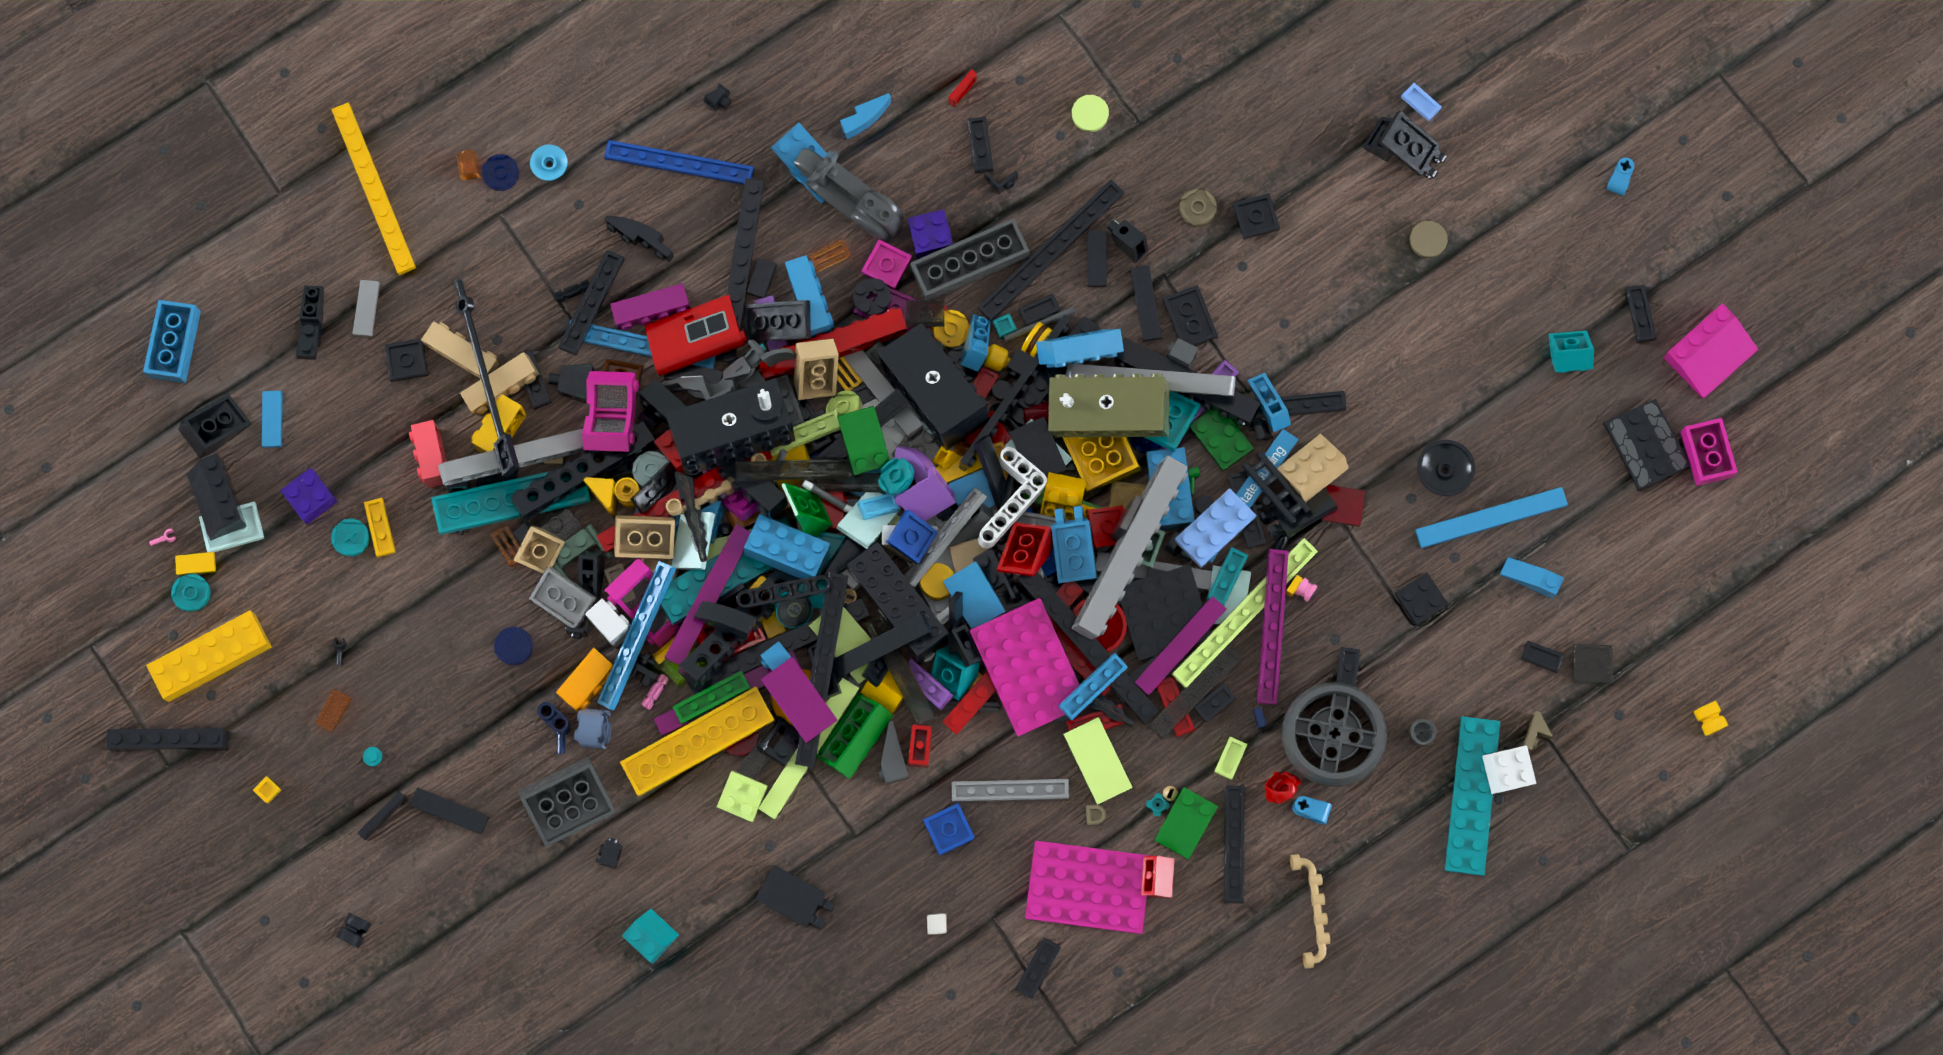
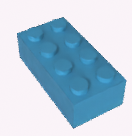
(806, 287)
(172, 341)
(1080, 347)
(1181, 508)
(786, 548)

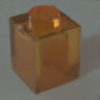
(468, 165)

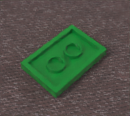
(1221, 439)

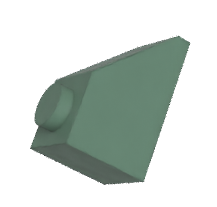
(1151, 554)

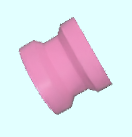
(1306, 589)

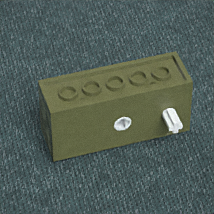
(1084, 408)

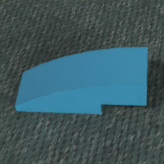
(865, 115)

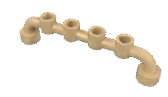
(674, 505)
(1319, 918)

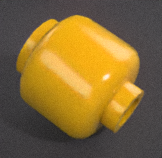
(996, 358)

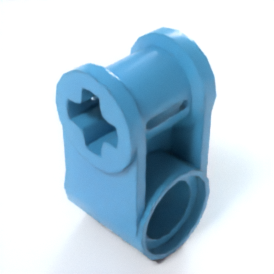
(1620, 179)
(1316, 810)

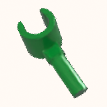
(1193, 473)

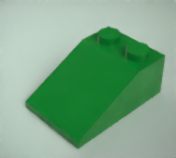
(863, 440)
(808, 510)
(1186, 823)

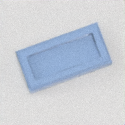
(1421, 102)

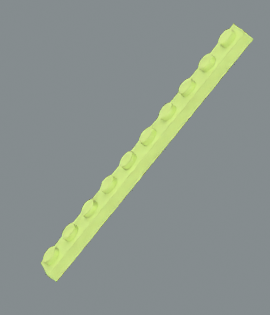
(1238, 619)

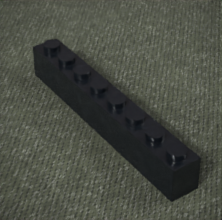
(1236, 407)

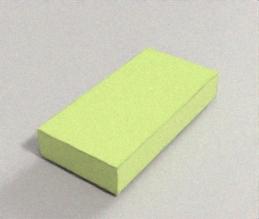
(1230, 758)

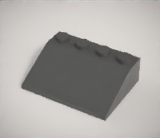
(566, 801)

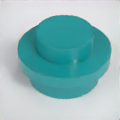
(372, 756)

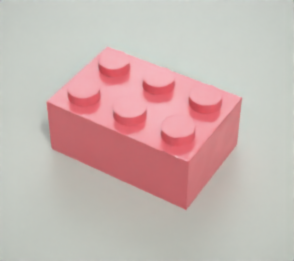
(428, 451)

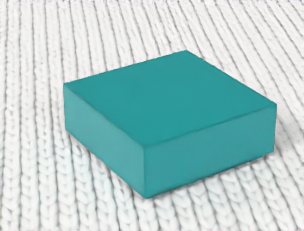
(1004, 325)

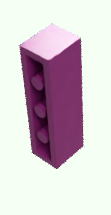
(650, 306)

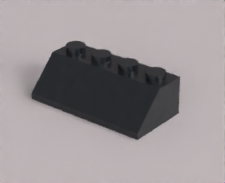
(215, 497)

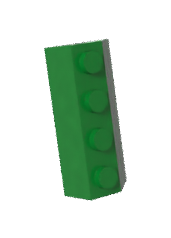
(854, 735)

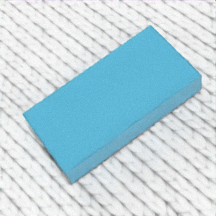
(878, 506)

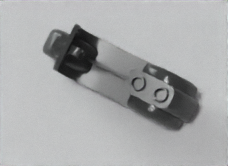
(850, 195)

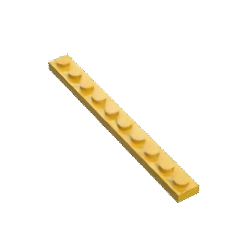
(373, 189)

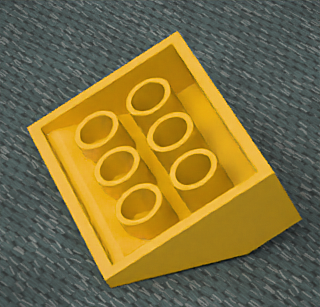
(1102, 459)

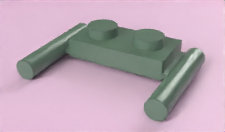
(577, 544)

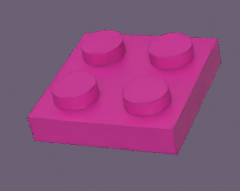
(887, 264)

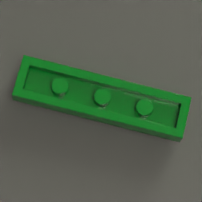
(711, 697)

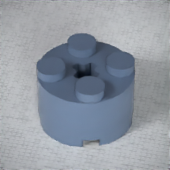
(593, 728)

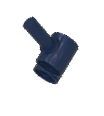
(552, 721)

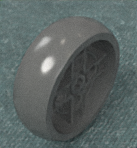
(1370, 741)

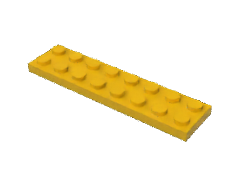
(697, 741)

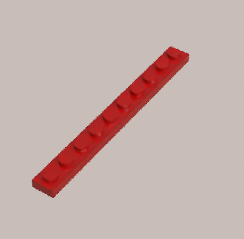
(707, 481)
(984, 686)

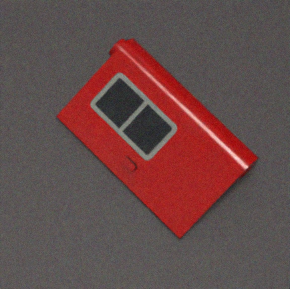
(694, 335)

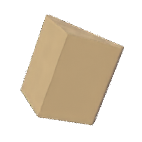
(539, 549)

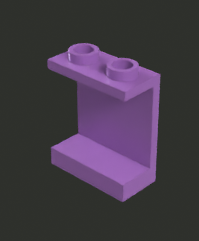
(927, 496)

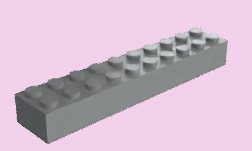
(1129, 548)

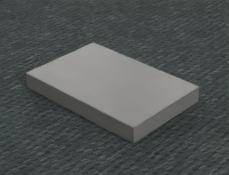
(562, 598)

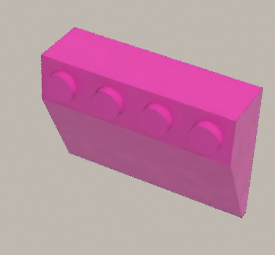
(1711, 351)

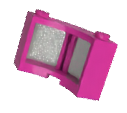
(611, 411)
(628, 593)

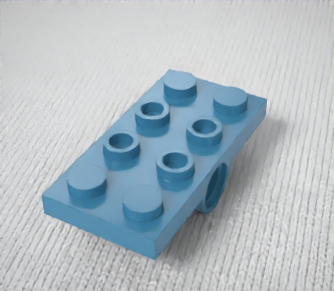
(791, 146)

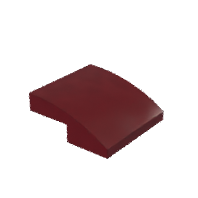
(1349, 505)

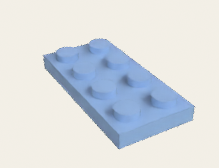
(1215, 528)

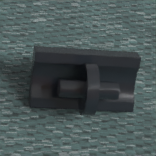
(649, 672)

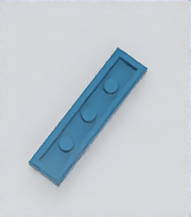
(1092, 686)

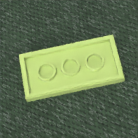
(849, 637)
(1097, 760)

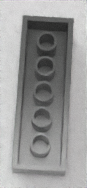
(970, 260)

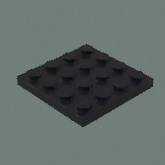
(1160, 608)

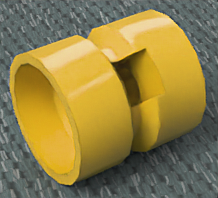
(624, 490)
(1710, 717)

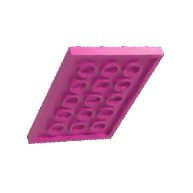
(1026, 665)
(1086, 887)

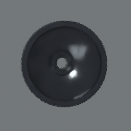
(1446, 455)

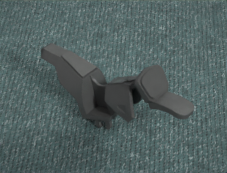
(736, 376)

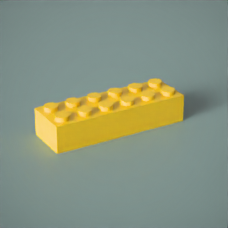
(209, 656)

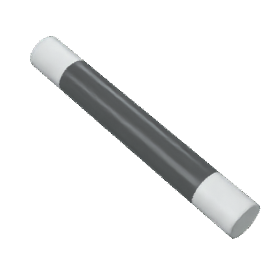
(826, 496)

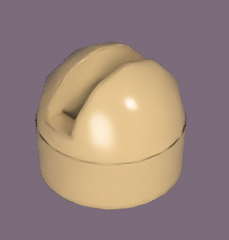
(853, 593)
(1166, 791)

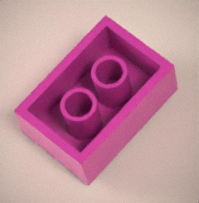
(1709, 452)

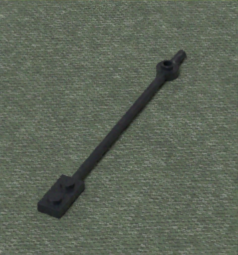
(504, 445)

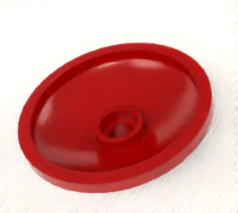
(1115, 630)

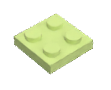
(742, 796)

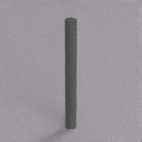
(1046, 321)

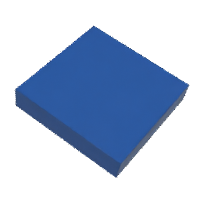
(912, 536)
(949, 829)

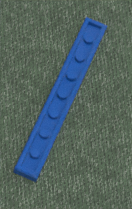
(678, 162)

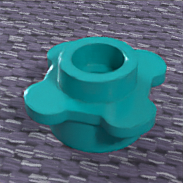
(1152, 804)

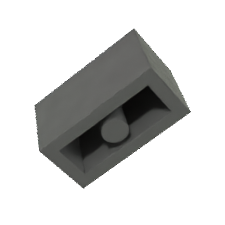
(1182, 353)

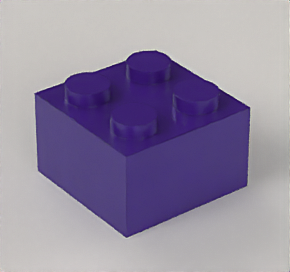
(929, 233)
(308, 496)

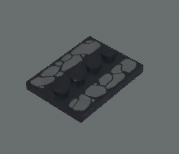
(1646, 445)

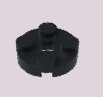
(876, 287)

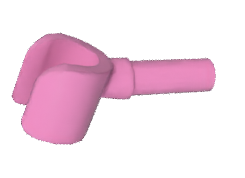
(163, 538)

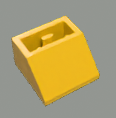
(1062, 493)

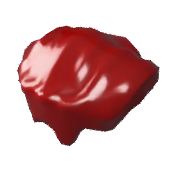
(1281, 787)

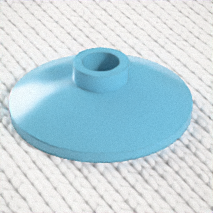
(543, 156)

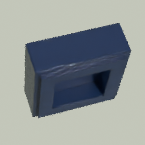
(1259, 718)

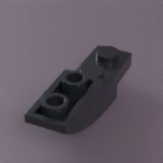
(634, 231)
(311, 322)

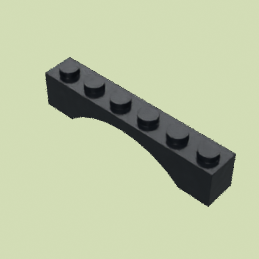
(149, 739)

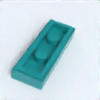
(1228, 575)

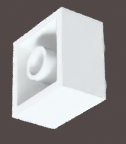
(610, 625)
(1509, 769)

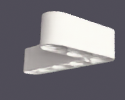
(1015, 501)

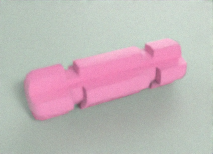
(655, 691)

